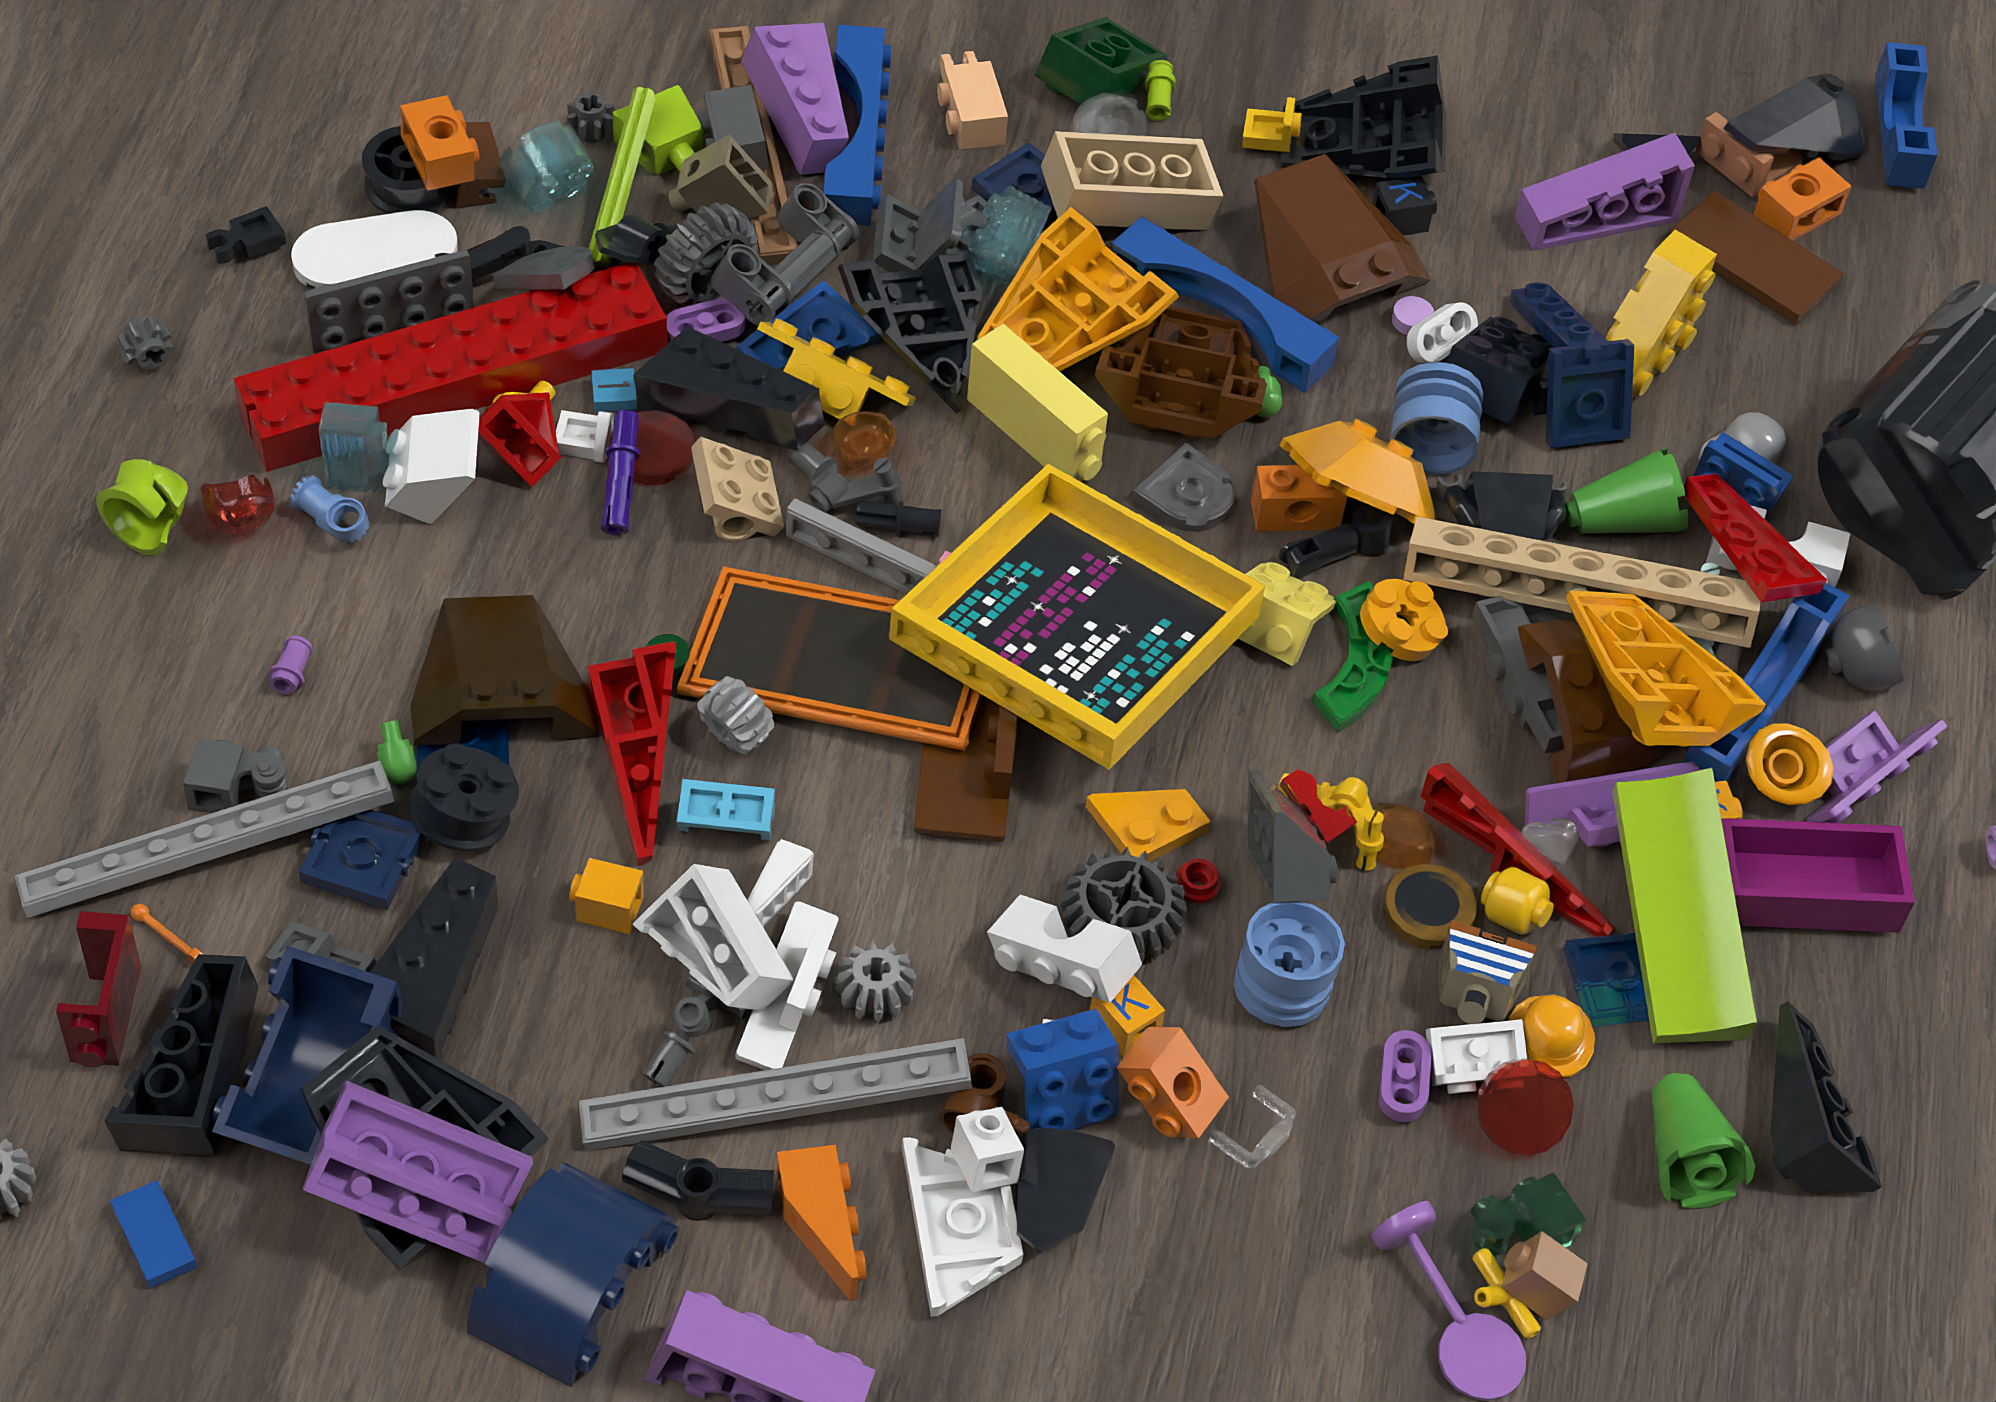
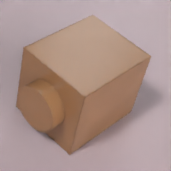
(1543, 1275)

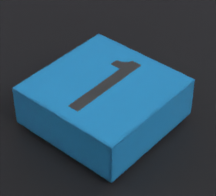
(614, 390)

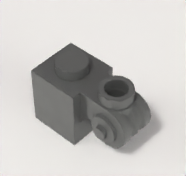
(224, 769)

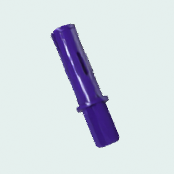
(620, 476)

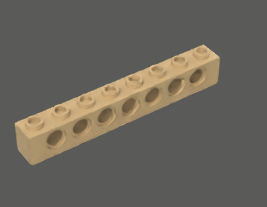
(1545, 572)

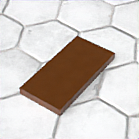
(1760, 258)

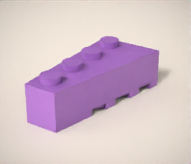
(799, 90)
(1608, 196)
(749, 1359)

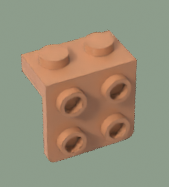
(1739, 163)

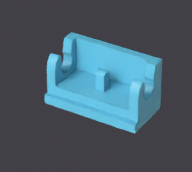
(726, 807)

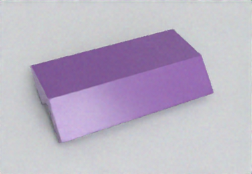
(416, 1172)

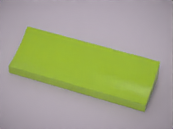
(1684, 909)

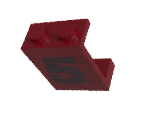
(97, 1033)

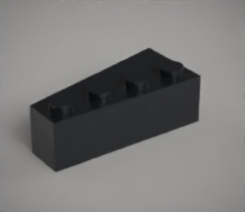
(730, 390)
(438, 952)
(189, 1062)

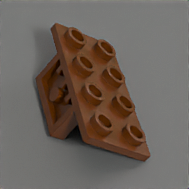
(969, 789)

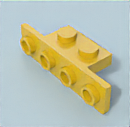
(840, 383)

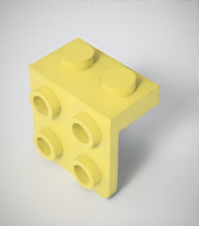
(1286, 612)

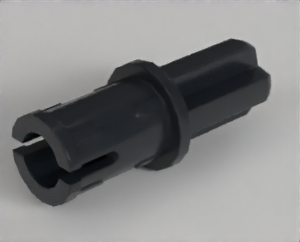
(898, 518)

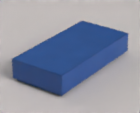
(153, 1234)

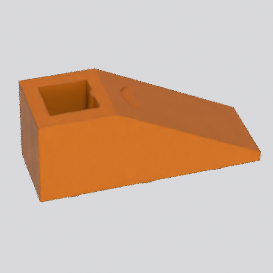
(816, 1210)

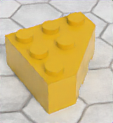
(1664, 306)

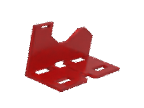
(1327, 819)

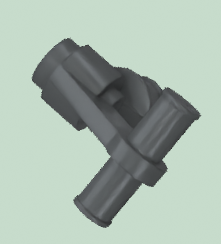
(834, 491)
(691, 1020)

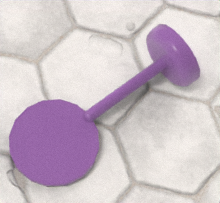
(1477, 1350)

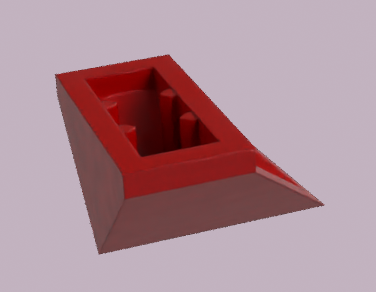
(521, 434)

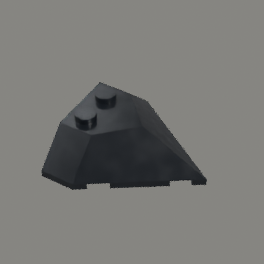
(922, 316)

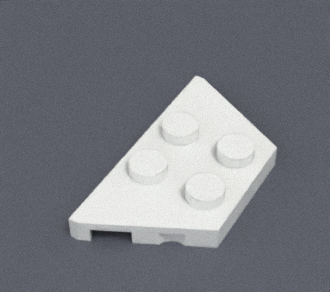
(961, 1234)

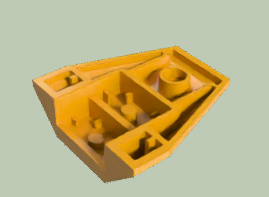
(1077, 295)
(1658, 675)

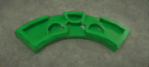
(1363, 673)

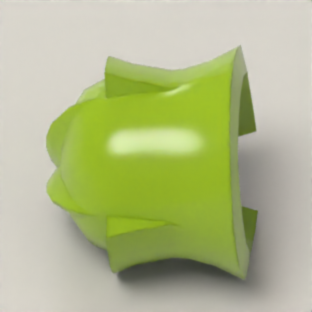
(143, 505)

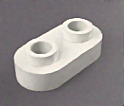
(1439, 334)

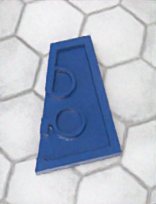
(819, 315)

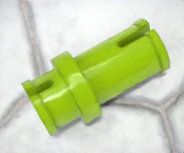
(1159, 85)

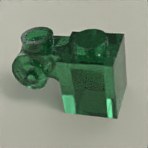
(1531, 1209)

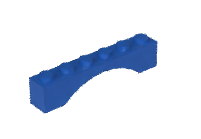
(859, 73)
(1291, 342)
(1775, 674)

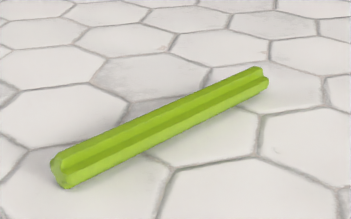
(623, 167)

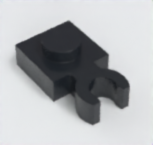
(249, 233)

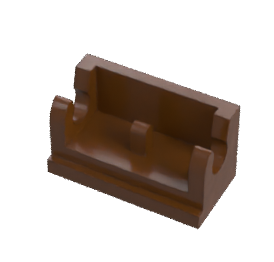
(487, 171)

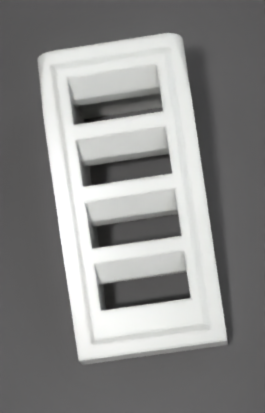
(781, 879)

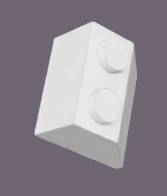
(431, 462)

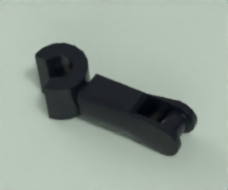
(499, 252)
(1336, 543)

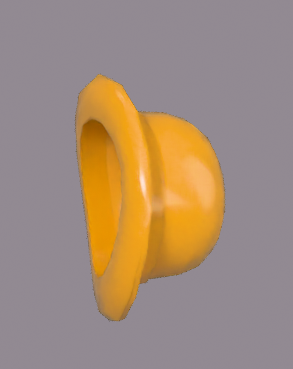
(1789, 764)
(1556, 1032)

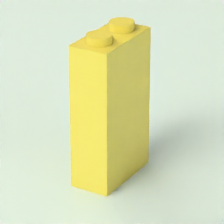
(1036, 404)

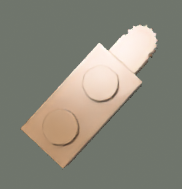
(972, 102)

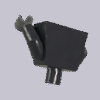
(1506, 502)

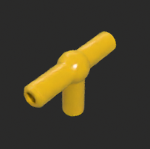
(1495, 1295)

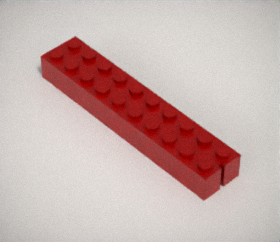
(456, 361)

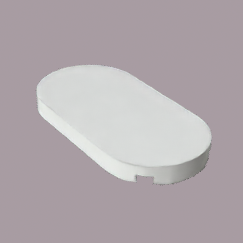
(370, 246)

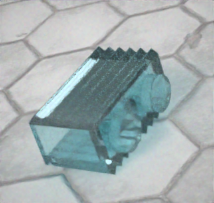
(1008, 234)
(353, 446)

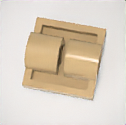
(736, 491)

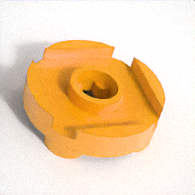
(1416, 604)

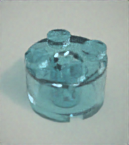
(548, 166)

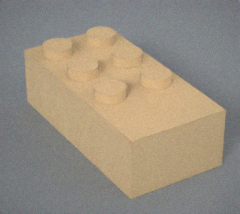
(1131, 176)

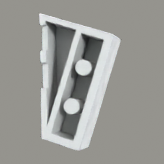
(717, 937)

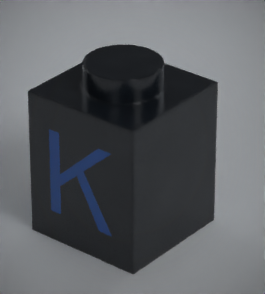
(1406, 204)

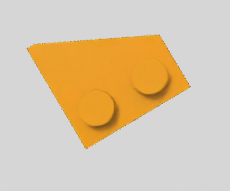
(1148, 820)

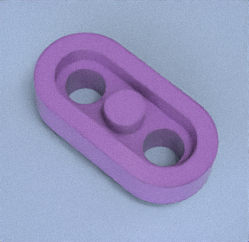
(713, 318)
(1404, 1079)

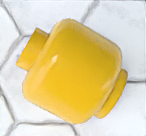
(1517, 900)

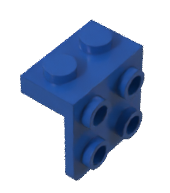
(1745, 471)
(1068, 1071)

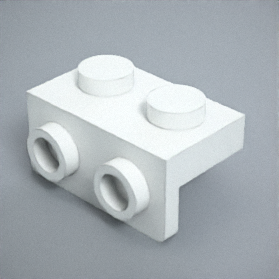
(1472, 1051)

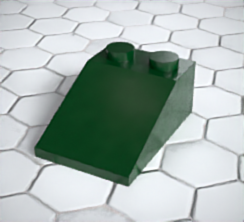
(1096, 61)

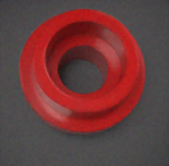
(1201, 871)

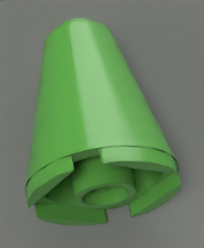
(1632, 499)
(1696, 1145)

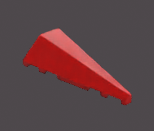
(633, 715)
(1467, 812)

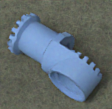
(329, 509)

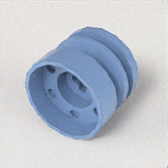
(1438, 416)
(1288, 963)

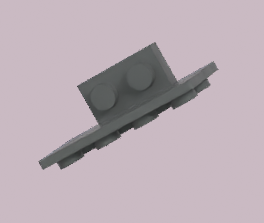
(388, 300)

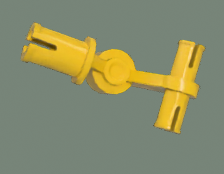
(1354, 795)

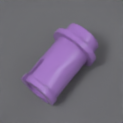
(287, 673)

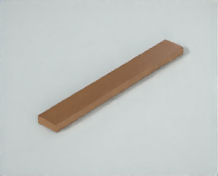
(728, 50)

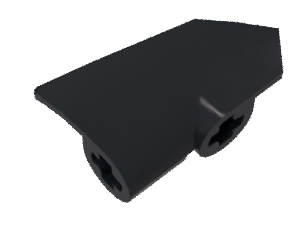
(633, 239)
(1058, 1184)

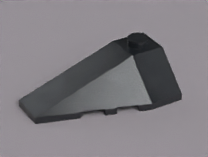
(1804, 117)
(1810, 1116)

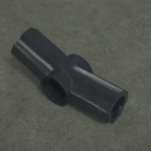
(671, 1177)

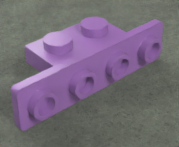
(1864, 757)
(1591, 802)

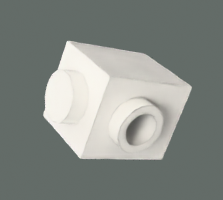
(987, 1149)

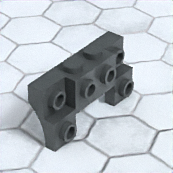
(1524, 690)

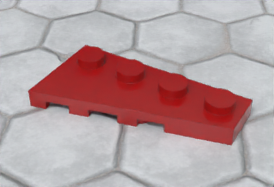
(1754, 547)

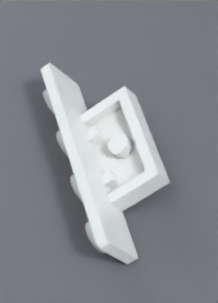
(806, 956)

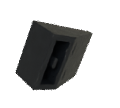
(1505, 364)

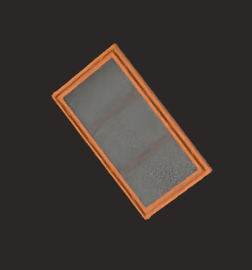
(825, 660)

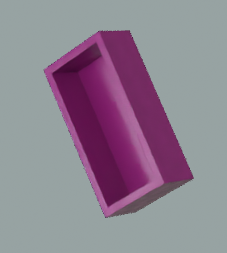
(1819, 875)

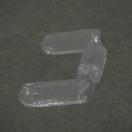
(1271, 1140)

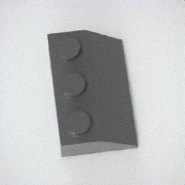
(1285, 846)

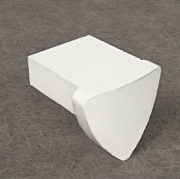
(584, 434)

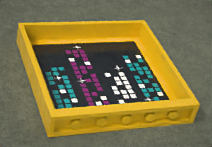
(1077, 615)

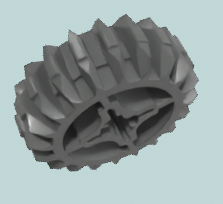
(697, 249)
(1106, 884)

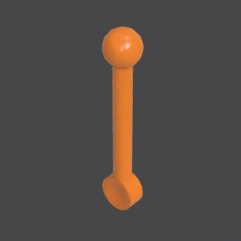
(141, 914)

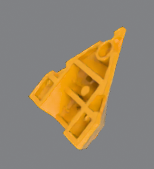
(1364, 467)

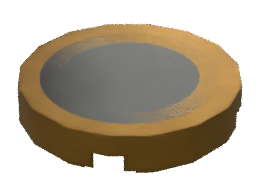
(1425, 901)

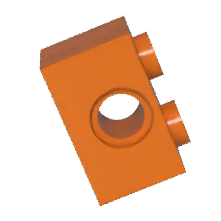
(438, 142)
(1802, 199)
(1292, 501)
(1172, 1082)

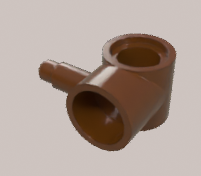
(983, 1070)

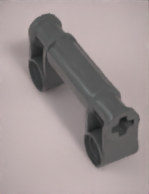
(751, 282)

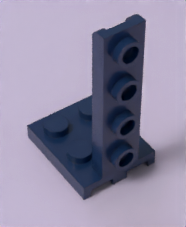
(1586, 373)

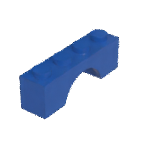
(1906, 145)

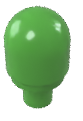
(1273, 397)
(396, 755)

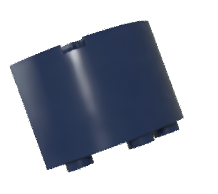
(318, 1018)
(562, 1268)

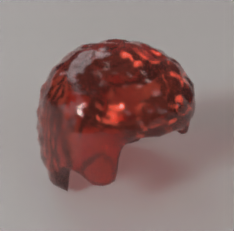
(238, 505)

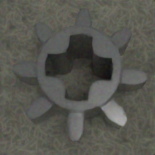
(591, 117)
(145, 343)

